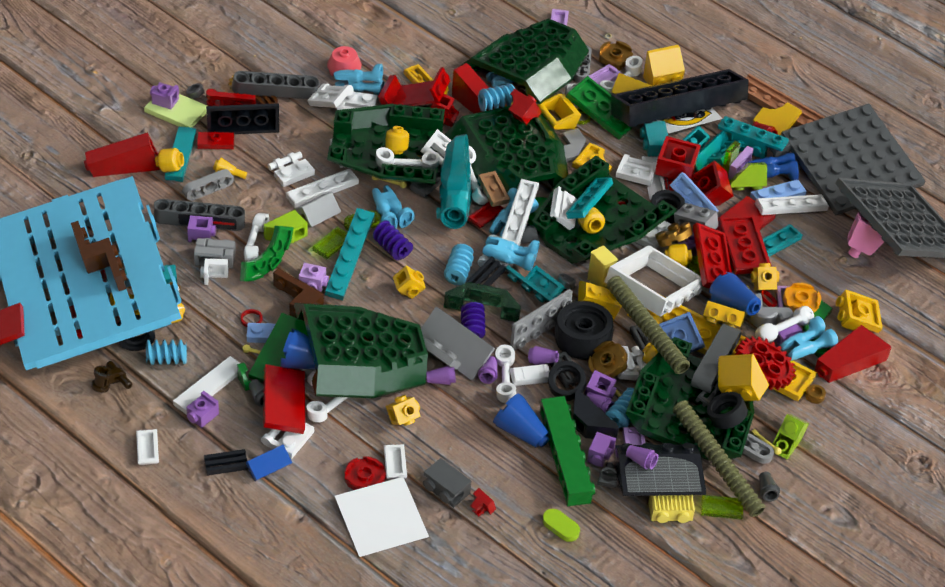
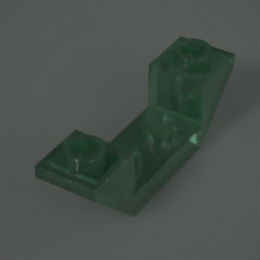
(485, 295)

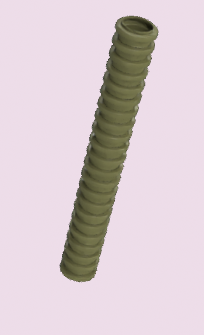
(648, 325)
(718, 458)

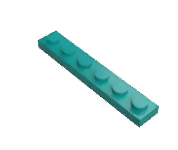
(349, 254)

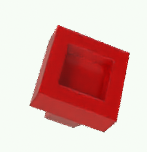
(482, 503)

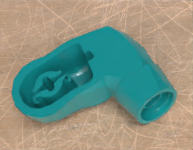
(455, 184)

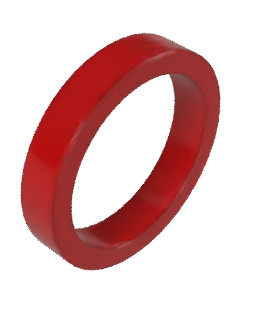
(764, 292)
(248, 312)

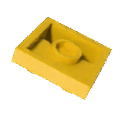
(857, 311)
(719, 313)

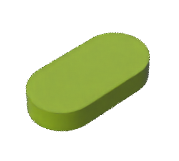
(561, 525)

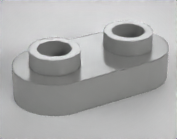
(758, 450)

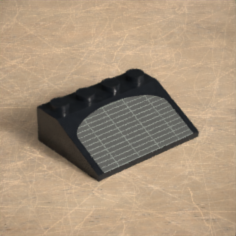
(675, 473)

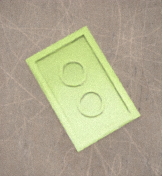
(183, 114)

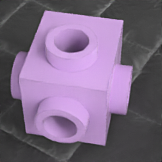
(314, 276)

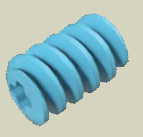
(495, 97)
(459, 264)
(166, 352)
(618, 410)

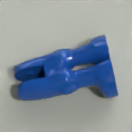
(780, 165)

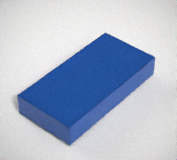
(268, 462)

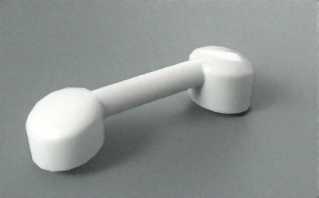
(633, 68)
(386, 156)
(478, 194)
(251, 251)
(800, 316)
(505, 358)
(318, 411)

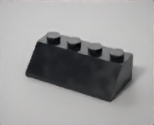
(243, 118)

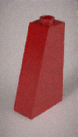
(466, 87)
(123, 157)
(852, 354)

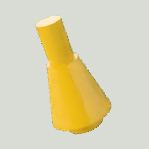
(223, 164)

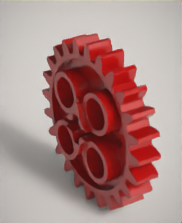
(772, 361)

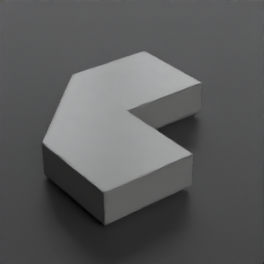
(575, 143)

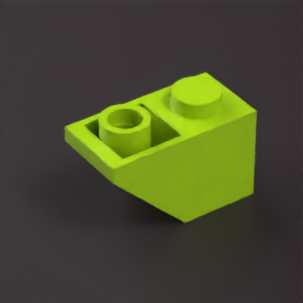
(750, 175)
(289, 219)
(790, 435)

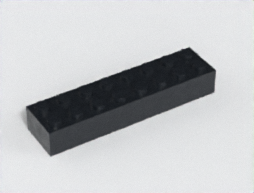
(679, 97)

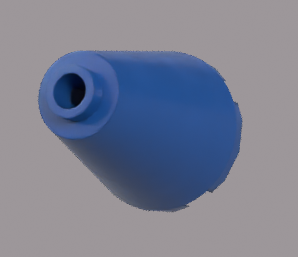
(733, 293)
(297, 352)
(522, 422)

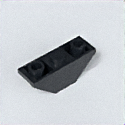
(591, 419)

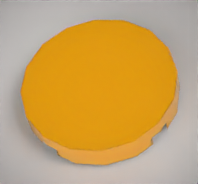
(801, 295)

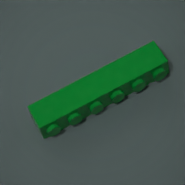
(566, 451)

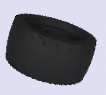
(582, 328)

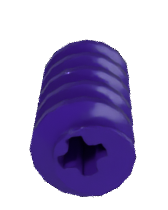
(392, 240)
(474, 318)

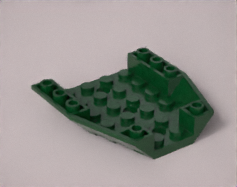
(536, 57)
(365, 132)
(494, 148)
(622, 222)
(359, 367)
(661, 389)

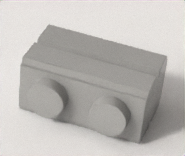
(214, 249)

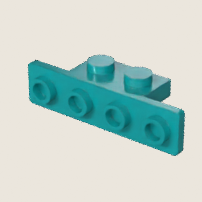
(753, 136)
(715, 150)
(538, 282)

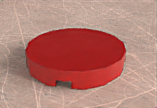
(364, 473)

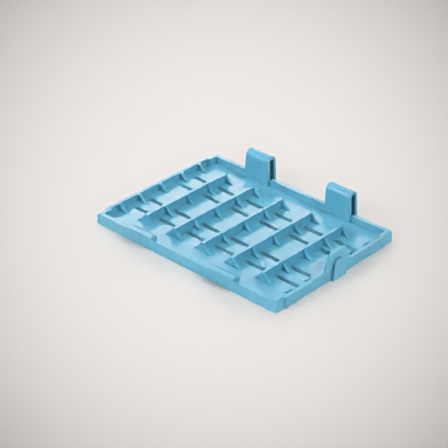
(88, 292)

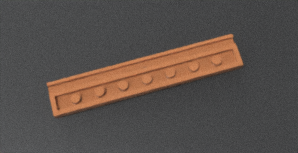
(771, 98)

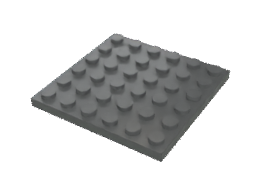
(852, 147)
(898, 216)

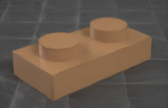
(493, 188)

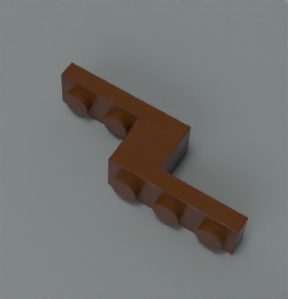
(99, 255)
(297, 289)

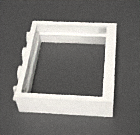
(664, 265)

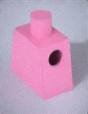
(863, 237)

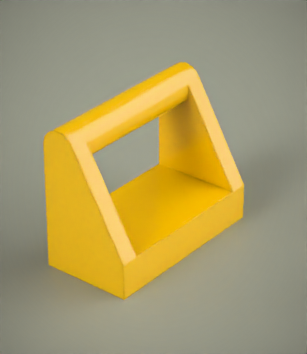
(564, 108)

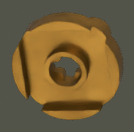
(609, 52)
(674, 233)
(618, 359)

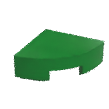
(241, 371)

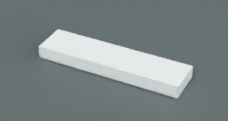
(332, 183)
(791, 204)
(520, 211)
(210, 383)

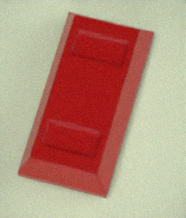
(484, 215)

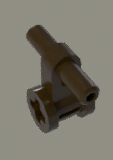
(109, 375)

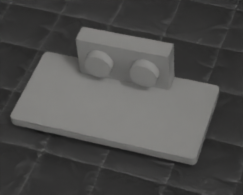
(538, 321)
(455, 343)

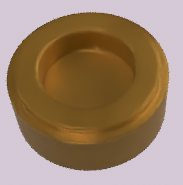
(815, 393)

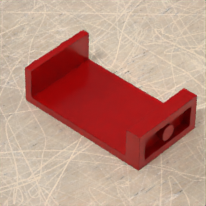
(416, 93)

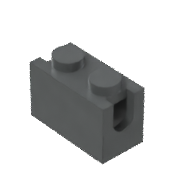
(447, 482)

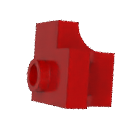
(524, 107)
(450, 113)

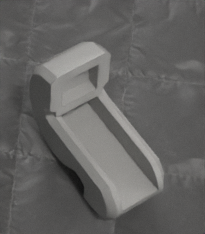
(770, 314)

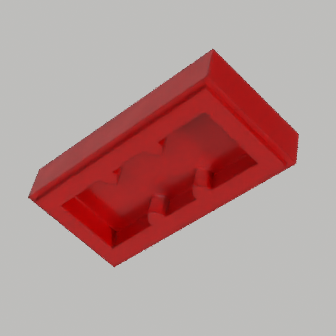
(215, 140)

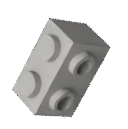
(694, 214)

